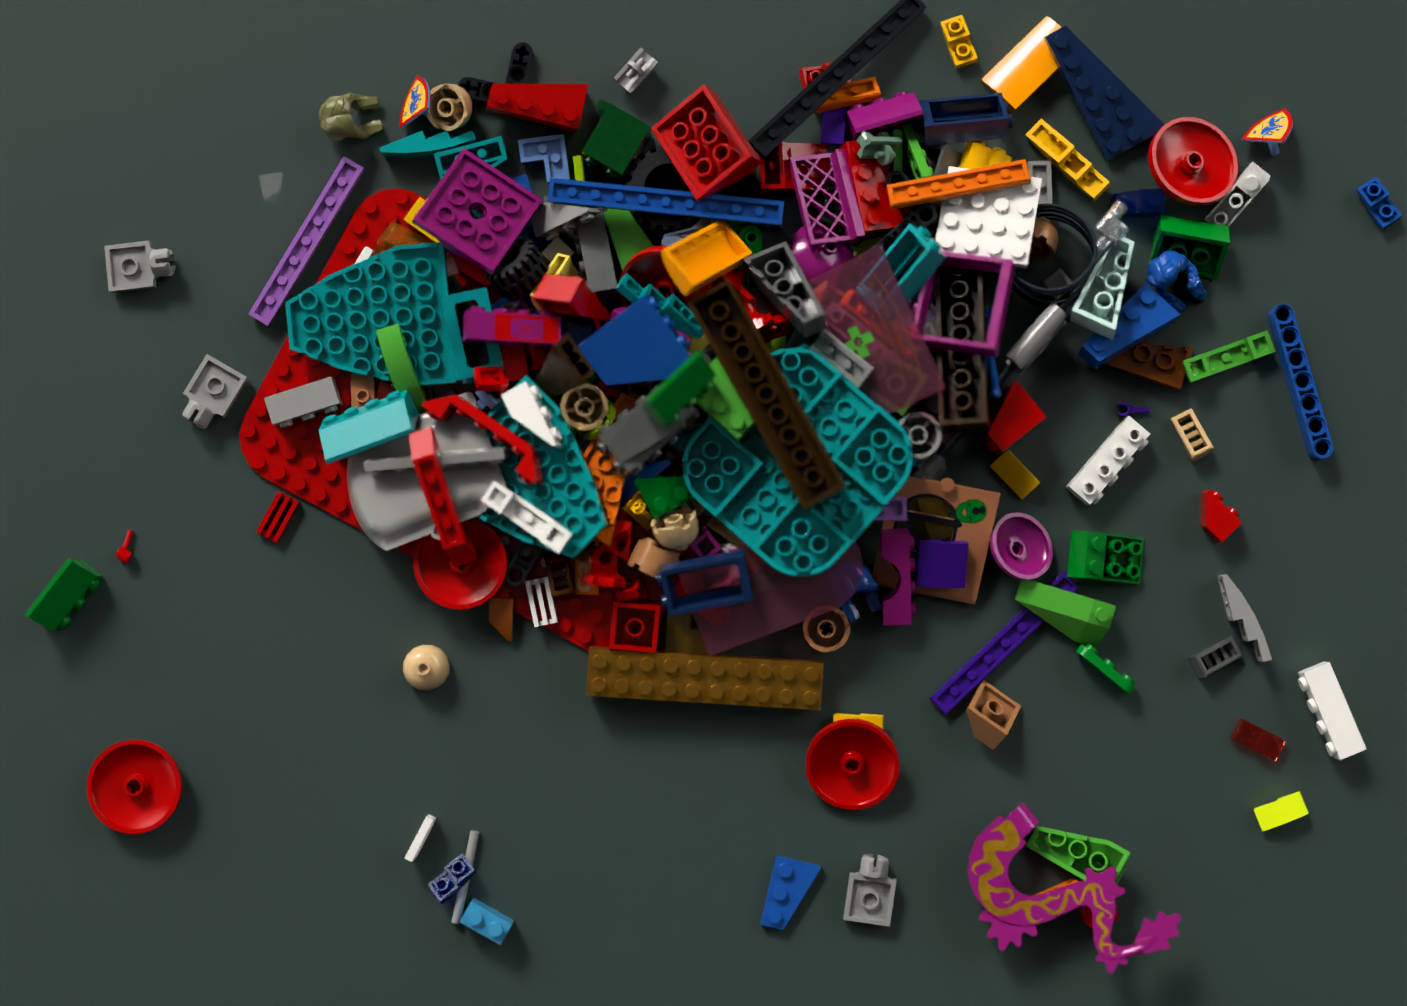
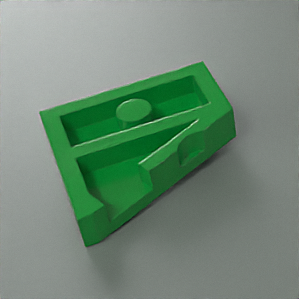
(663, 493)

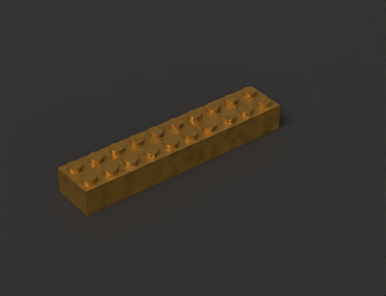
(705, 678)

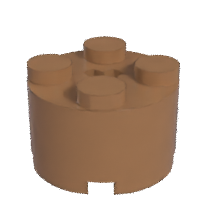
(648, 557)
(829, 641)

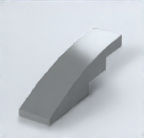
(1239, 609)

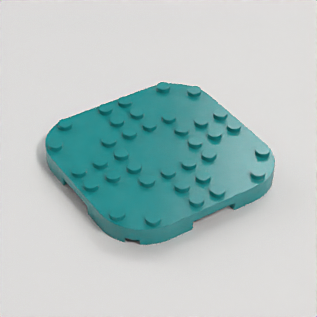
(754, 498)

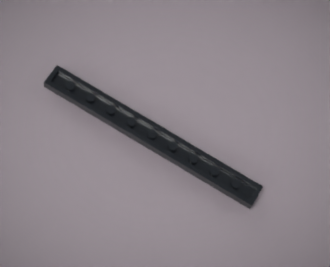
(835, 76)

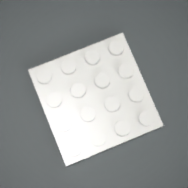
(991, 222)

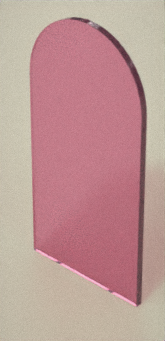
(777, 601)

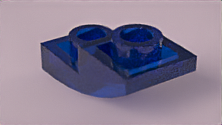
(454, 877)

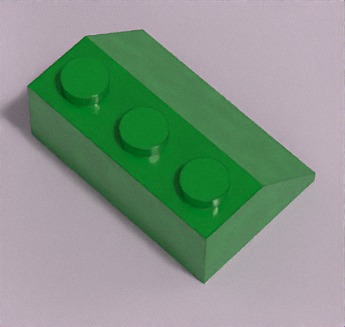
(1199, 241)
(680, 390)
(64, 595)

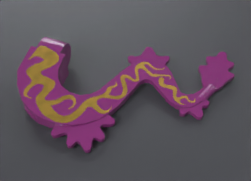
(1020, 913)

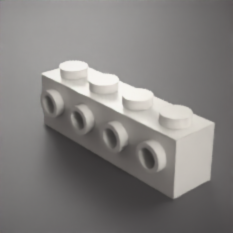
(1108, 460)
(1331, 711)

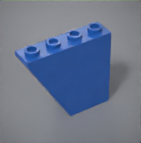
(636, 345)

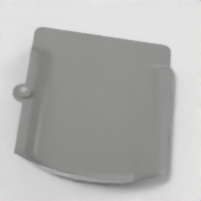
(393, 503)

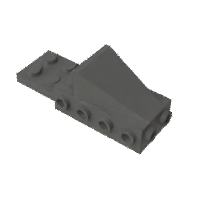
(639, 438)

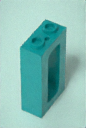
(904, 251)
(453, 336)

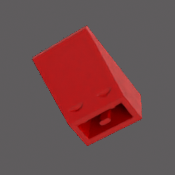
(776, 173)
(569, 297)

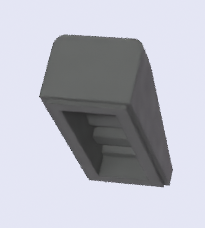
(1202, 664)

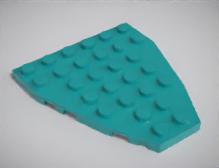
(344, 310)
(567, 485)

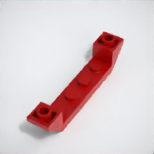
(529, 465)
(438, 497)

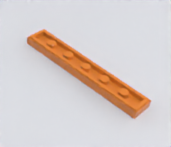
(958, 184)

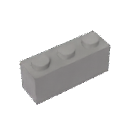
(303, 402)

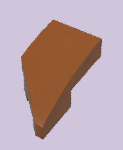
(502, 616)

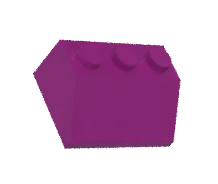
(884, 115)

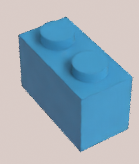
(486, 921)

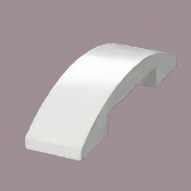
(527, 516)

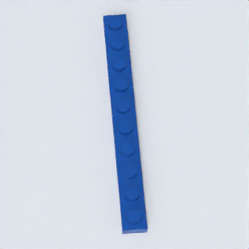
(665, 202)

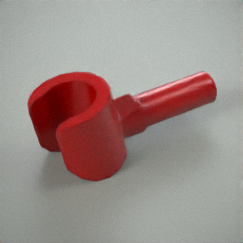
(122, 553)

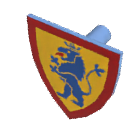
(416, 102)
(1272, 130)

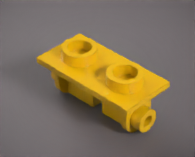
(639, 511)

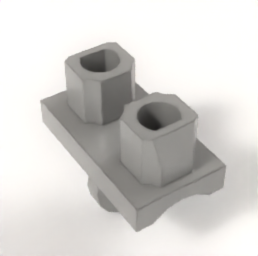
(635, 70)

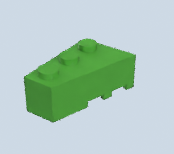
(725, 405)

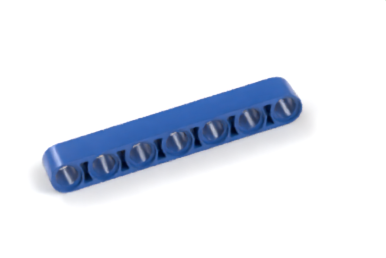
(1303, 370)

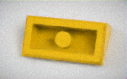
(1014, 474)

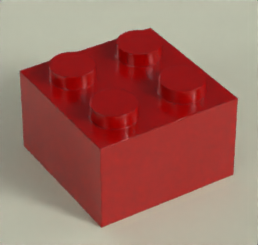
(634, 626)

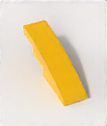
(1067, 159)

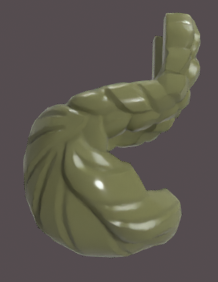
(338, 122)

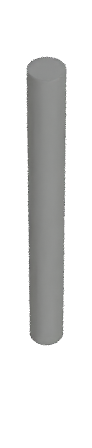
(461, 894)

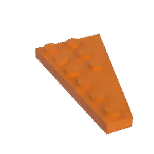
(606, 478)

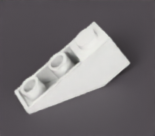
(1239, 196)
(525, 406)

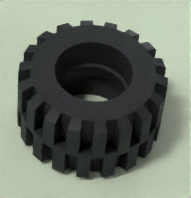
(519, 269)

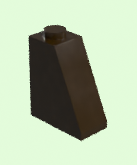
(563, 368)

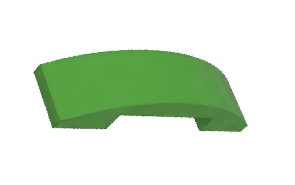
(1228, 356)
(399, 364)

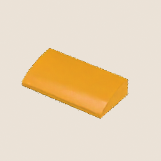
(1024, 67)
(704, 256)

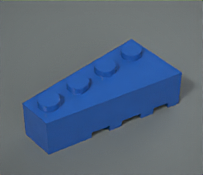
(1137, 320)

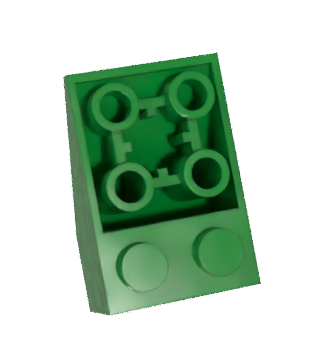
(1105, 557)

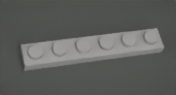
(447, 459)

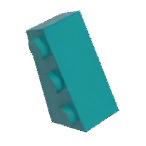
(490, 151)

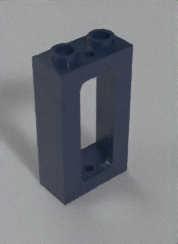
(965, 119)
(707, 599)

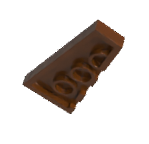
(1154, 363)

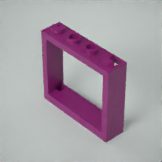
(972, 262)

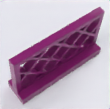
(845, 199)

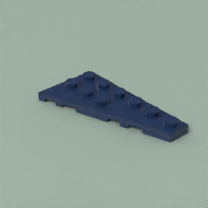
(1107, 105)

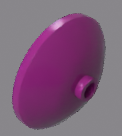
(818, 259)
(1030, 545)

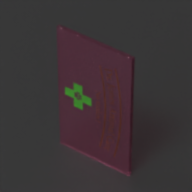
(875, 321)

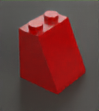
(1012, 419)

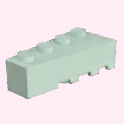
(1103, 292)

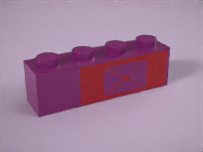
(511, 328)

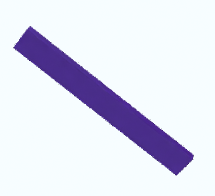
(994, 652)

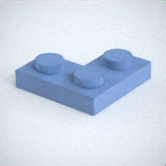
(548, 149)

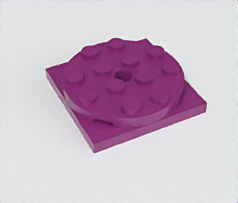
(477, 186)

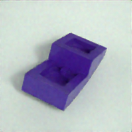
(833, 127)

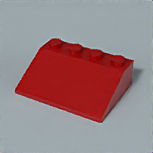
(705, 143)

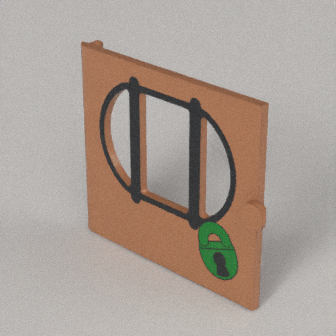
(973, 523)

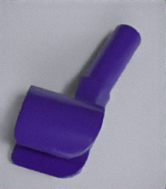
(1132, 409)

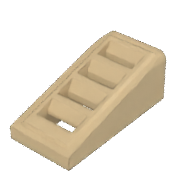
(1193, 455)

